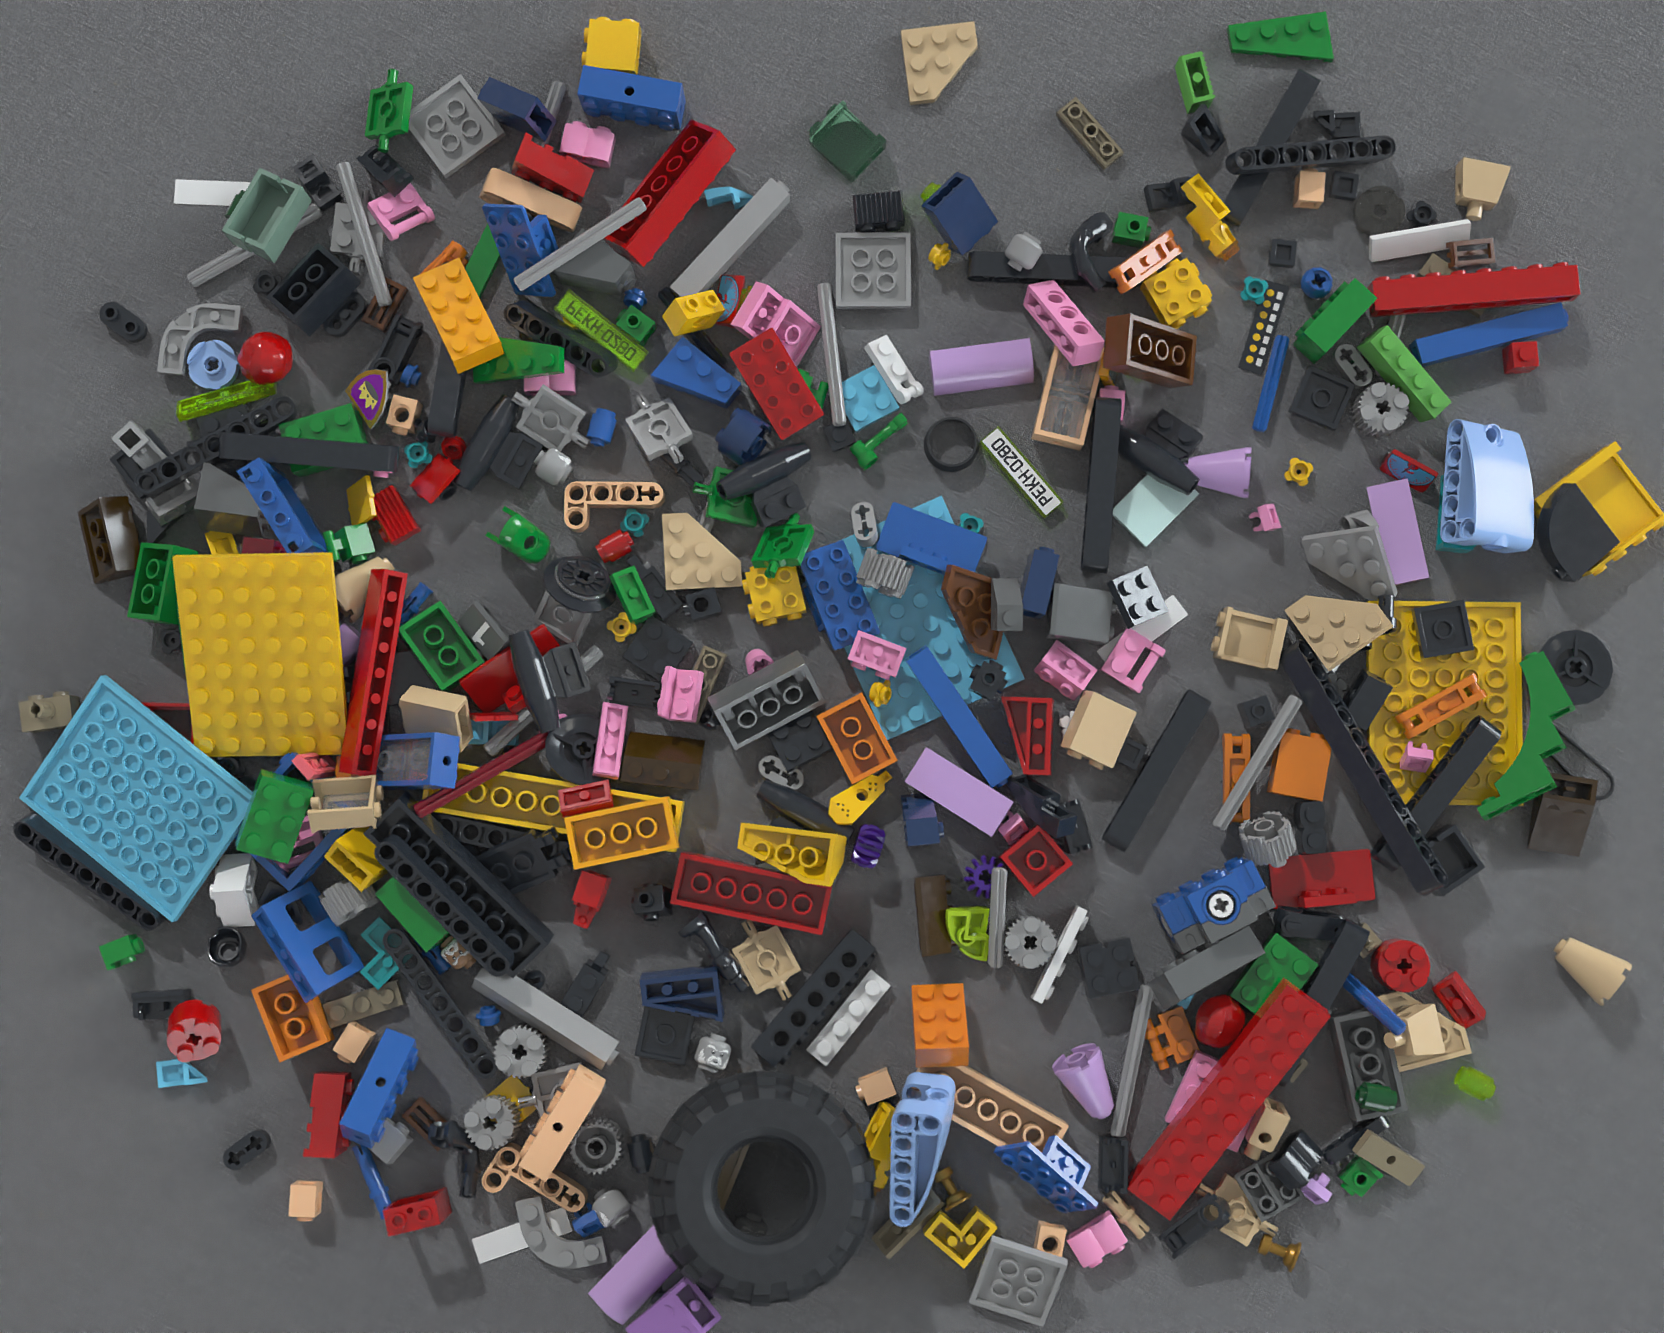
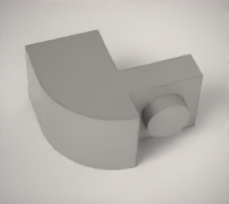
(138, 445)

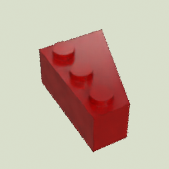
(551, 170)
(1032, 732)
(329, 1103)

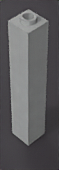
(733, 239)
(548, 1017)

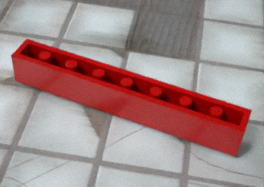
(1474, 290)
(373, 672)

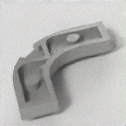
(188, 326)
(549, 1245)

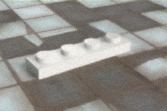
(1064, 945)
(848, 1017)

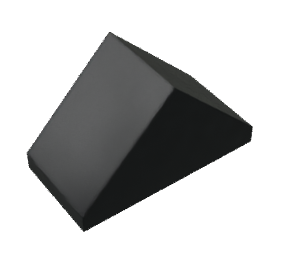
(1203, 131)

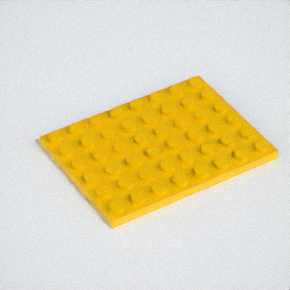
(262, 653)
(1494, 660)

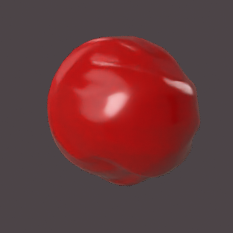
(265, 358)
(1219, 1021)

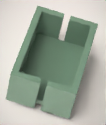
(267, 215)

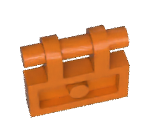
(1178, 1036)

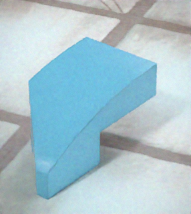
(724, 194)
(176, 1073)

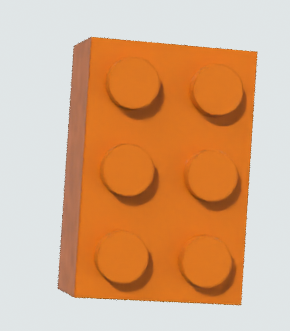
(856, 738)
(289, 1020)
(940, 1025)

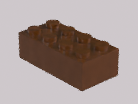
(1149, 351)

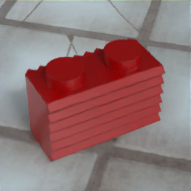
(394, 516)

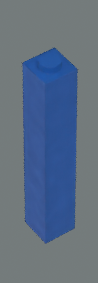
(1489, 335)
(958, 717)

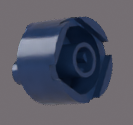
(743, 437)

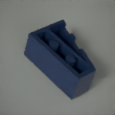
(920, 820)
(684, 990)

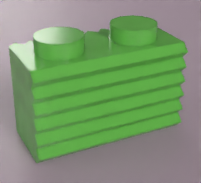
(1194, 81)

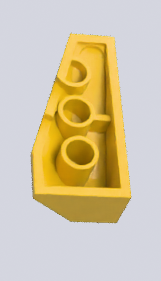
(801, 853)

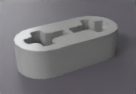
(1356, 362)
(860, 525)
(777, 778)

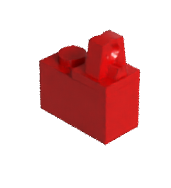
(589, 896)

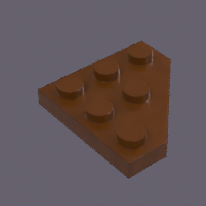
(970, 603)

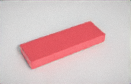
(315, 766)

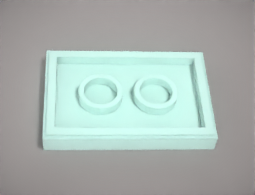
(1150, 509)

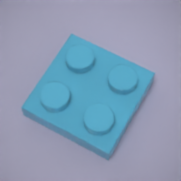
(867, 398)

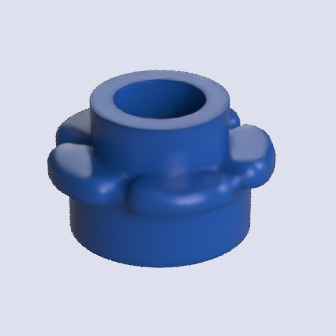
(635, 297)
(411, 375)
(488, 1015)

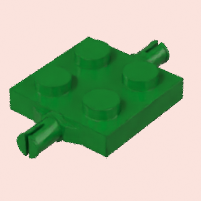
(388, 111)
(734, 510)
(783, 546)

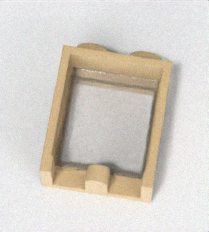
(345, 803)

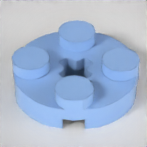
(199, 368)

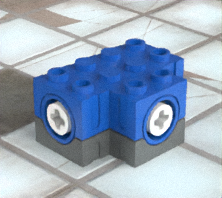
(1214, 905)

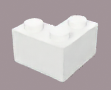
(234, 890)

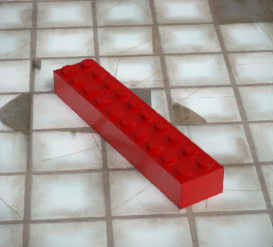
(1227, 1098)

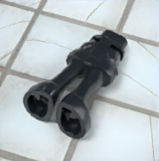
(722, 958)

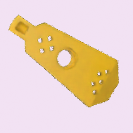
(850, 801)

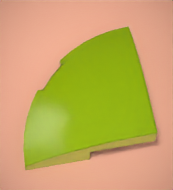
(968, 930)

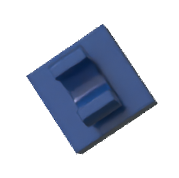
(588, 1223)

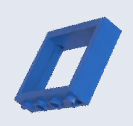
(282, 507)
(314, 859)

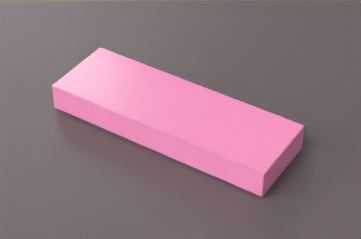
(610, 740)

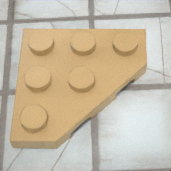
(935, 57)
(695, 556)
(1337, 626)
(1453, 1034)

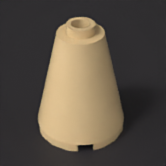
(353, 587)
(1592, 968)

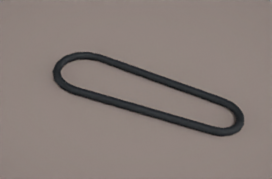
(1590, 758)

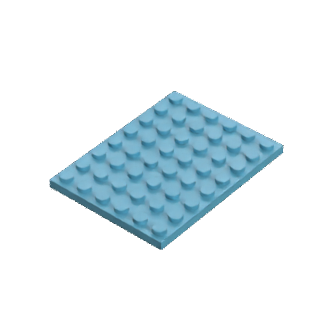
(916, 621)
(138, 798)

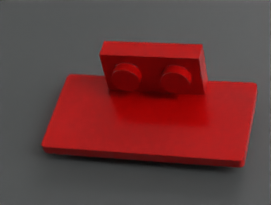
(776, 383)
(496, 679)
(1323, 879)

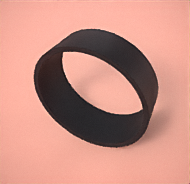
(944, 466)

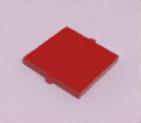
(434, 478)
(493, 716)

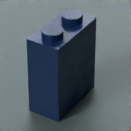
(517, 109)
(960, 213)
(1038, 581)

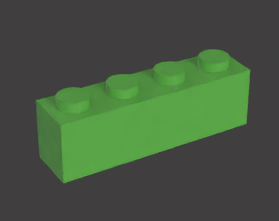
(1402, 369)

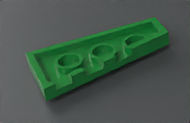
(1291, 36)
(521, 361)

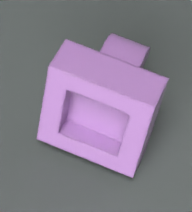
(1316, 1190)

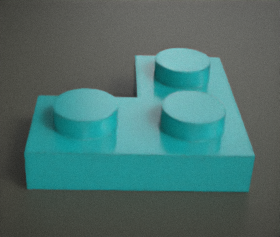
(382, 966)

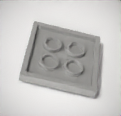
(454, 126)
(873, 270)
(1018, 1280)

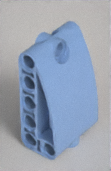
(1487, 489)
(917, 1141)

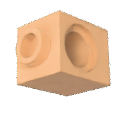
(1309, 189)
(401, 404)
(353, 1042)
(875, 1086)
(305, 1199)
(1050, 1230)

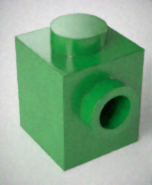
(1130, 230)
(636, 324)

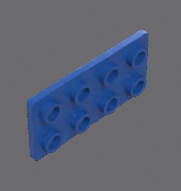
(521, 243)
(929, 540)
(834, 596)
(1054, 1173)

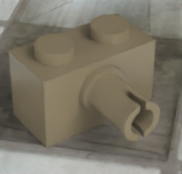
(49, 713)

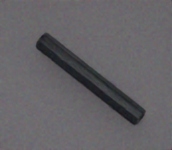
(700, 336)

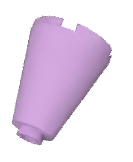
(1223, 471)
(1086, 1079)

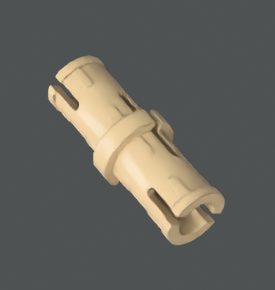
(1126, 1214)

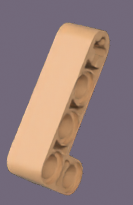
(508, 189)
(614, 499)
(508, 1169)

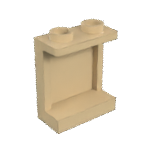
(1249, 639)

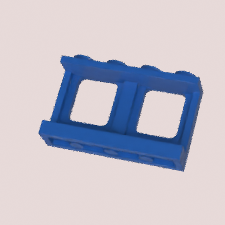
(296, 947)

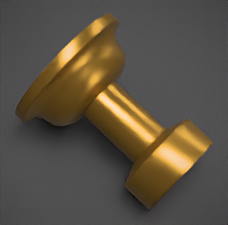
(955, 1197)
(1288, 1254)

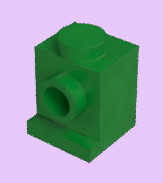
(121, 951)
(1357, 1167)

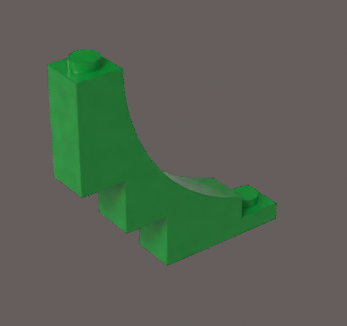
(1528, 773)

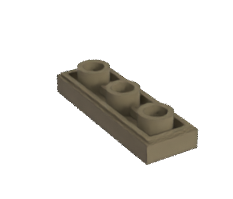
(1098, 145)
(711, 664)
(1388, 1157)

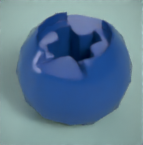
(1320, 275)

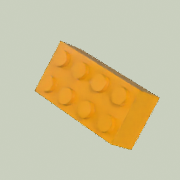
(458, 315)
(621, 832)

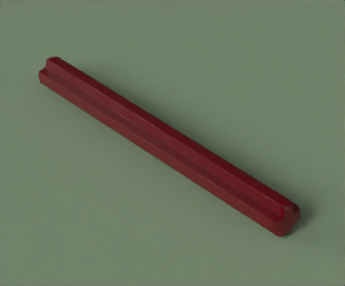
(481, 775)

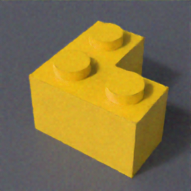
(961, 1240)

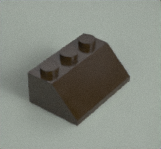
(110, 538)
(663, 761)
(931, 914)

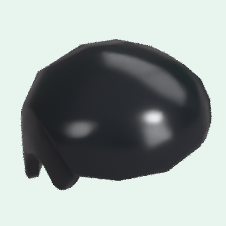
(226, 947)

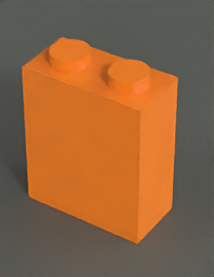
(1300, 766)

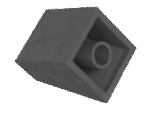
(597, 270)
(227, 505)
(1079, 615)

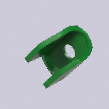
(514, 535)

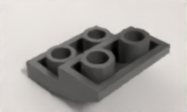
(1265, 1190)

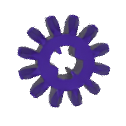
(868, 846)
(975, 875)

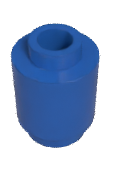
(601, 427)

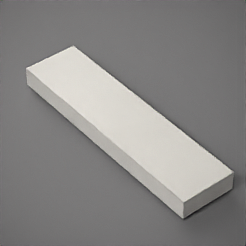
(1417, 240)

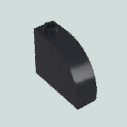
(1572, 533)

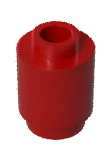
(614, 546)

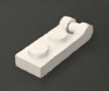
(893, 369)

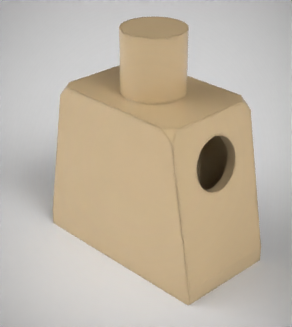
(1479, 185)
(1421, 1032)
(1266, 1128)

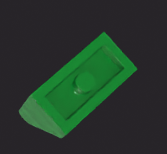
(632, 595)

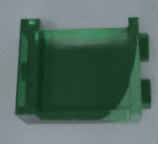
(846, 141)

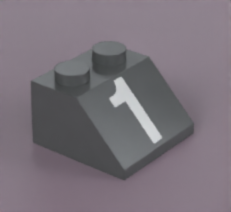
(484, 630)

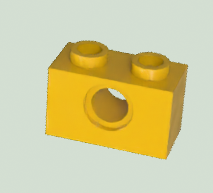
(693, 312)

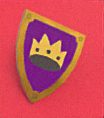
(370, 394)

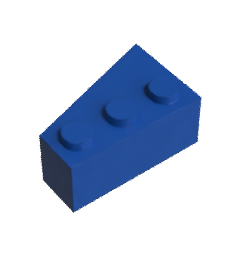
(696, 374)

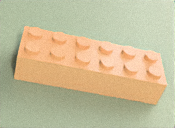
(997, 1111)

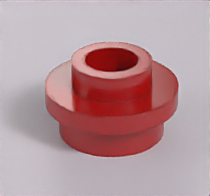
(453, 447)

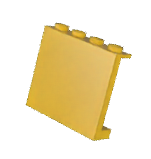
(1616, 498)

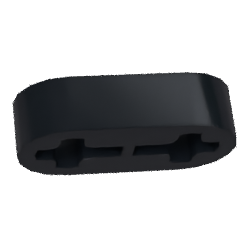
(250, 1154)

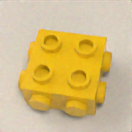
(612, 44)
(1176, 293)
(775, 596)

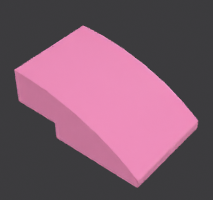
(767, 310)

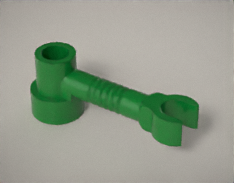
(864, 452)

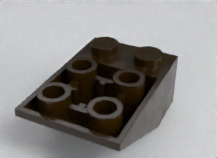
(1562, 815)

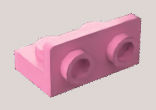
(876, 654)
(1065, 670)
(680, 694)

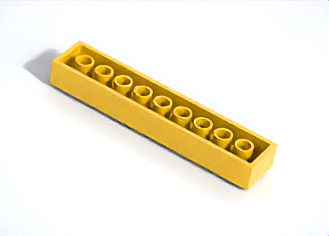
(528, 801)

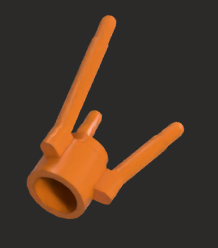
(451, 252)

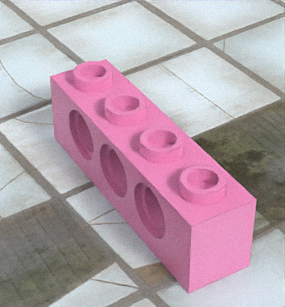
(1063, 323)

